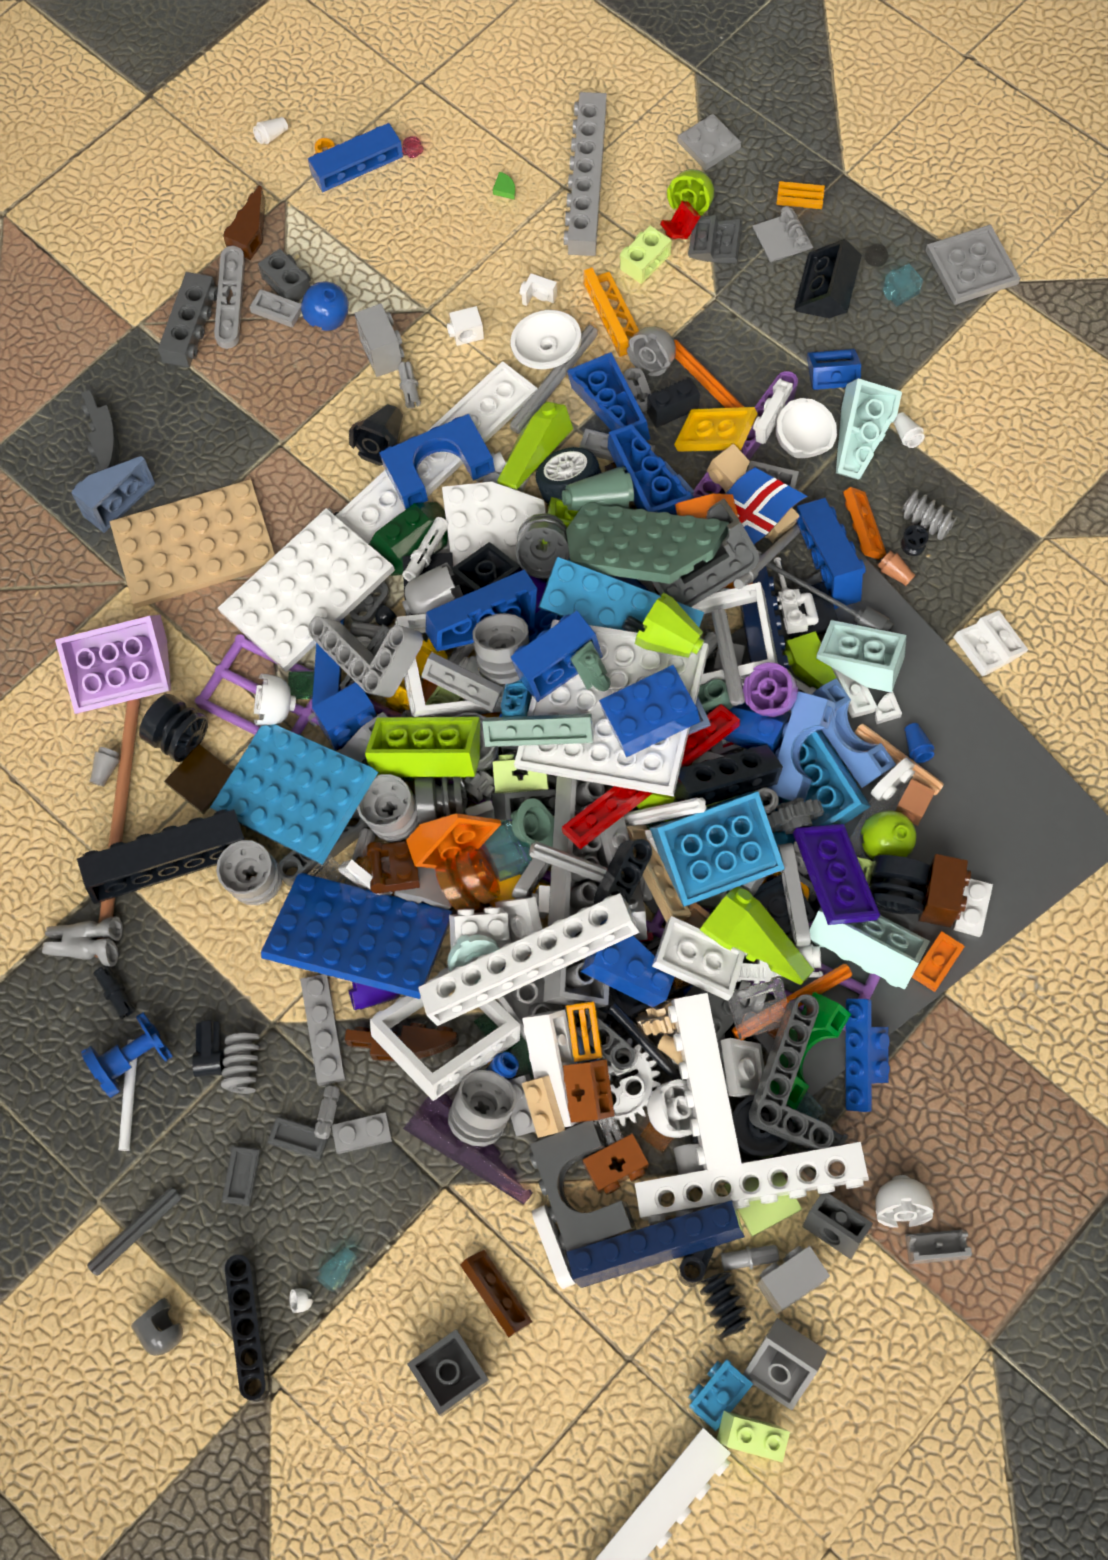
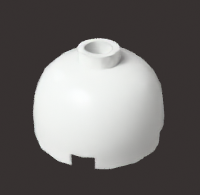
(273, 700)
(669, 1110)
(903, 1201)

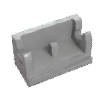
(937, 1246)

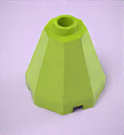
(669, 630)

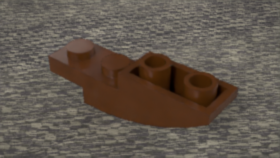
(416, 1037)

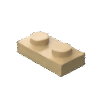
(543, 1106)

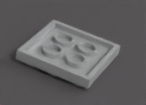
(972, 264)

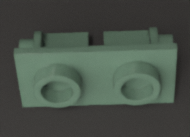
(591, 668)

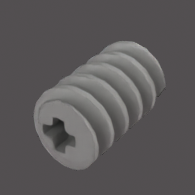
(928, 515)
(238, 1062)

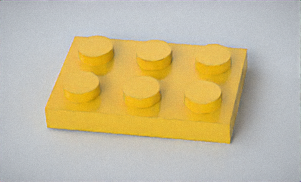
(715, 429)

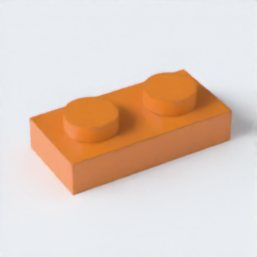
(938, 961)

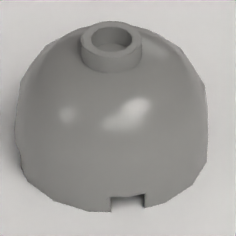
(652, 350)

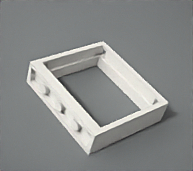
(729, 598)
(414, 687)
(454, 1071)

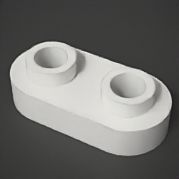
(886, 787)

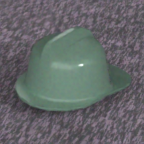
(533, 823)

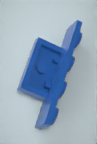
(864, 1055)

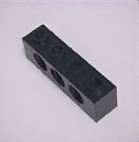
(729, 775)

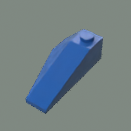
(756, 729)

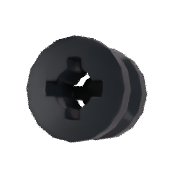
(919, 536)

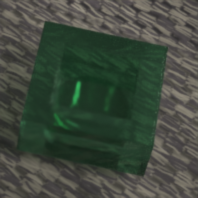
(301, 684)

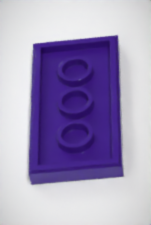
(836, 874)

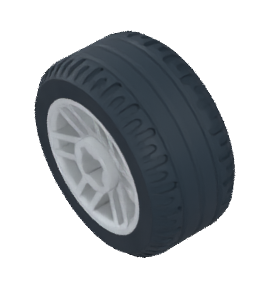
(563, 469)

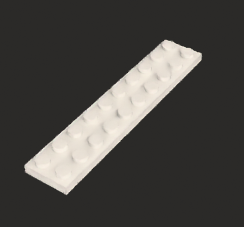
(490, 408)

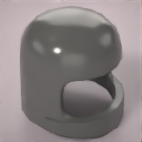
(151, 1338)

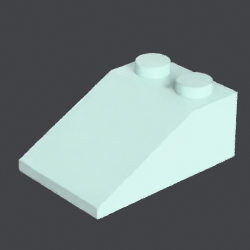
(864, 654)

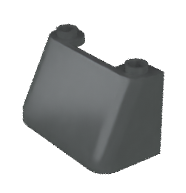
(732, 560)

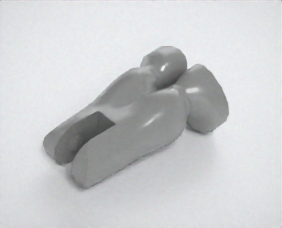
(80, 941)

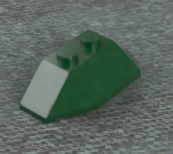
(406, 533)

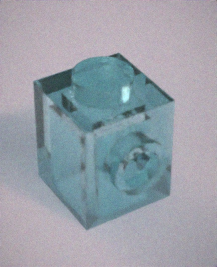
(902, 284)

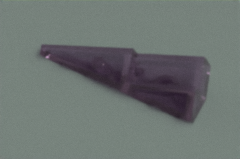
(432, 1127)

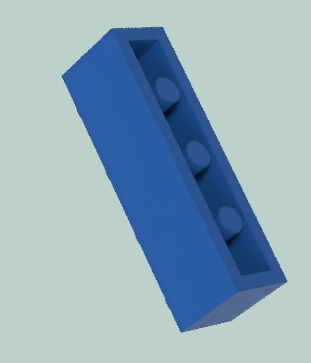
(355, 157)

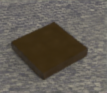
(199, 778)

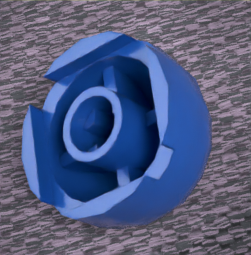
(325, 305)

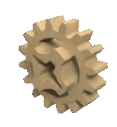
(656, 1019)

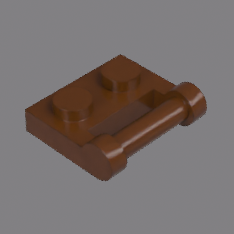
(402, 869)

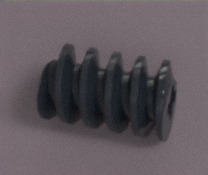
(724, 1304)

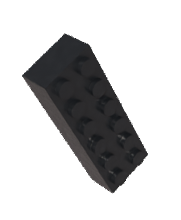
(158, 856)

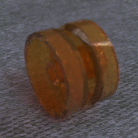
(467, 879)

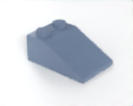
(112, 491)

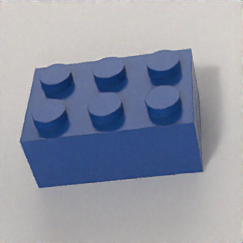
(546, 660)
(649, 711)

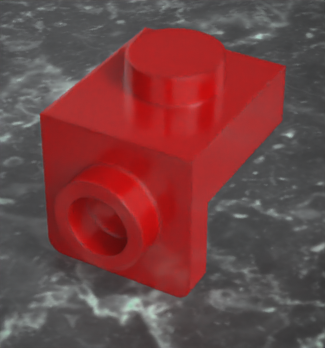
(682, 222)

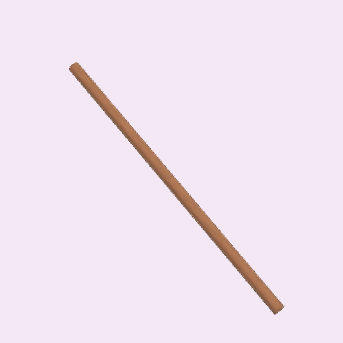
(122, 789)

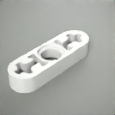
(556, 1255)

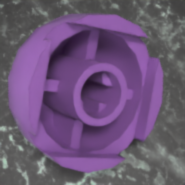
(770, 690)

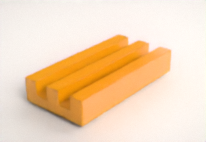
(801, 192)
(595, 1029)

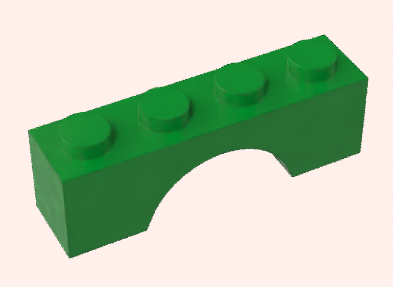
(828, 1024)

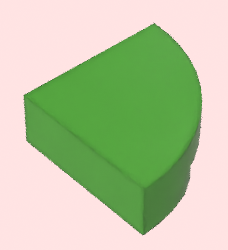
(504, 186)

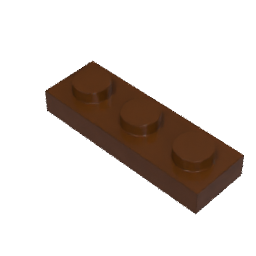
(496, 1293)

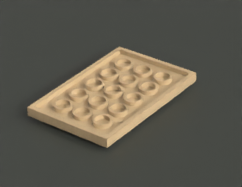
(192, 543)

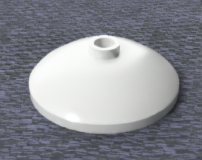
(546, 339)

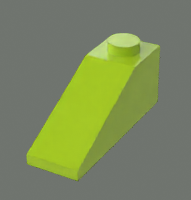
(804, 662)

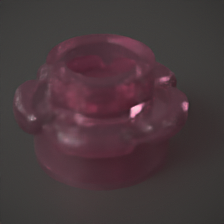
(412, 147)

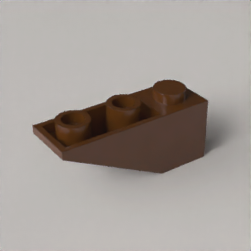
(248, 225)

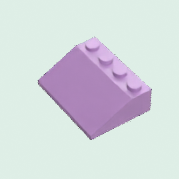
(115, 663)

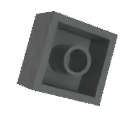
(448, 1373)

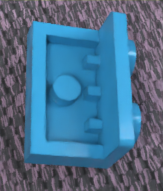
(719, 1394)

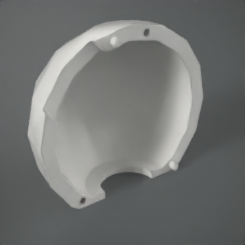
(805, 428)

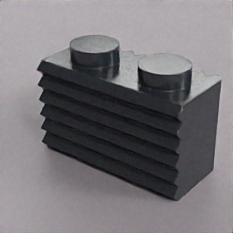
(672, 402)

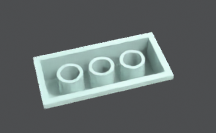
(874, 945)

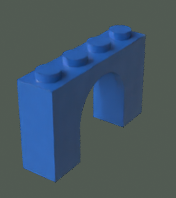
(455, 437)

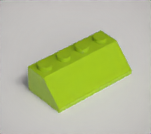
(425, 746)

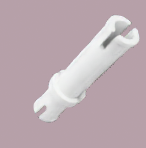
(438, 530)

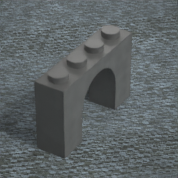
(553, 1159)

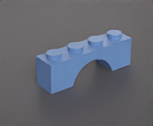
(807, 716)
(863, 759)

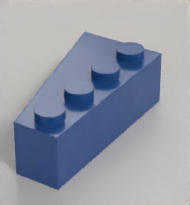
(831, 551)

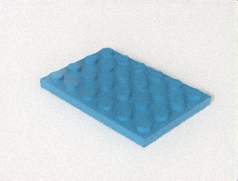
(295, 791)

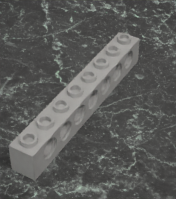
(586, 174)

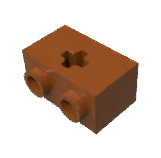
(588, 1091)
(623, 1151)

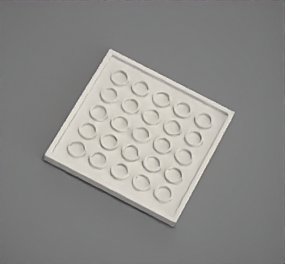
(603, 761)

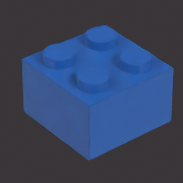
(344, 714)

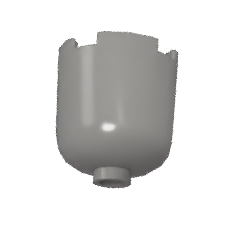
(430, 590)

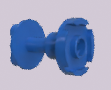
(117, 1060)

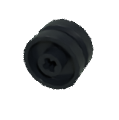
(752, 1143)

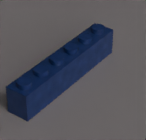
(753, 626)
(655, 1244)

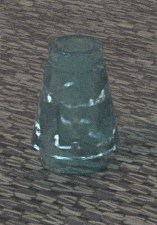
(336, 1269)

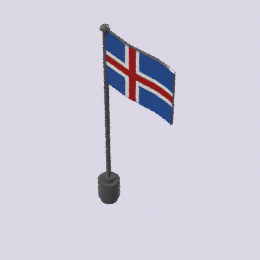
(760, 506)

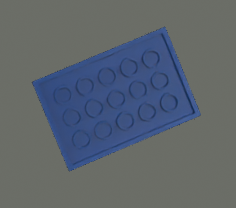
(357, 935)

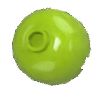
(692, 187)
(888, 834)

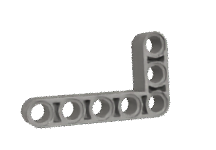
(374, 674)

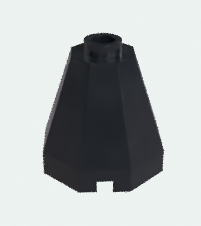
(376, 433)

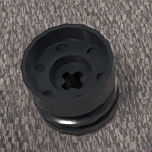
(173, 727)
(898, 884)

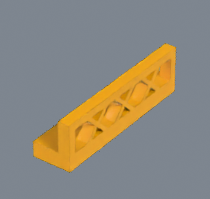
(606, 312)

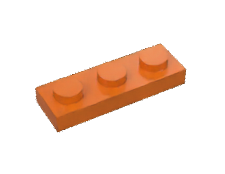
(864, 523)

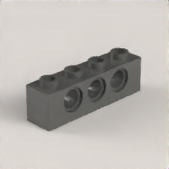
(188, 319)

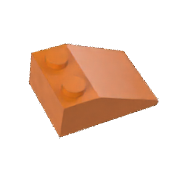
(446, 836)

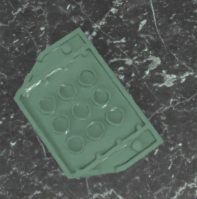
(642, 542)

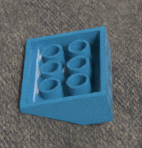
(830, 782)
(718, 848)

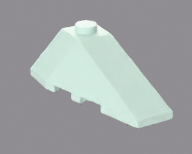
(864, 420)

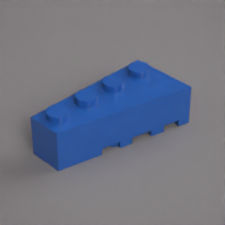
(608, 394)
(652, 482)
(454, 622)

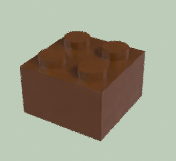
(945, 891)

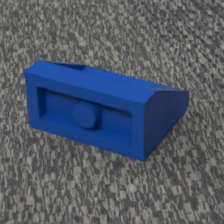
(833, 374)

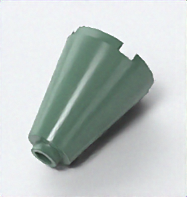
(604, 489)

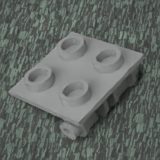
(782, 235)

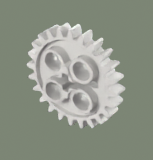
(629, 1105)

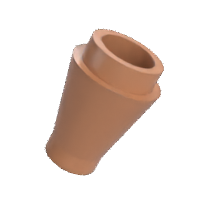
(896, 568)

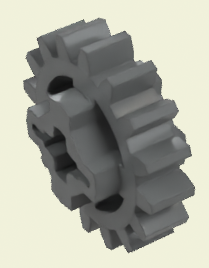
(795, 815)

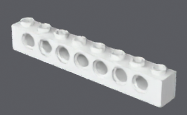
(542, 962)
(850, 1155)

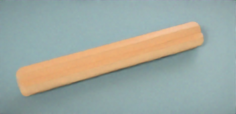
(921, 775)

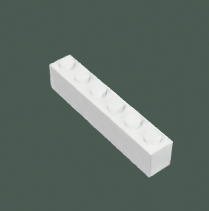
(705, 1082)
(668, 1500)

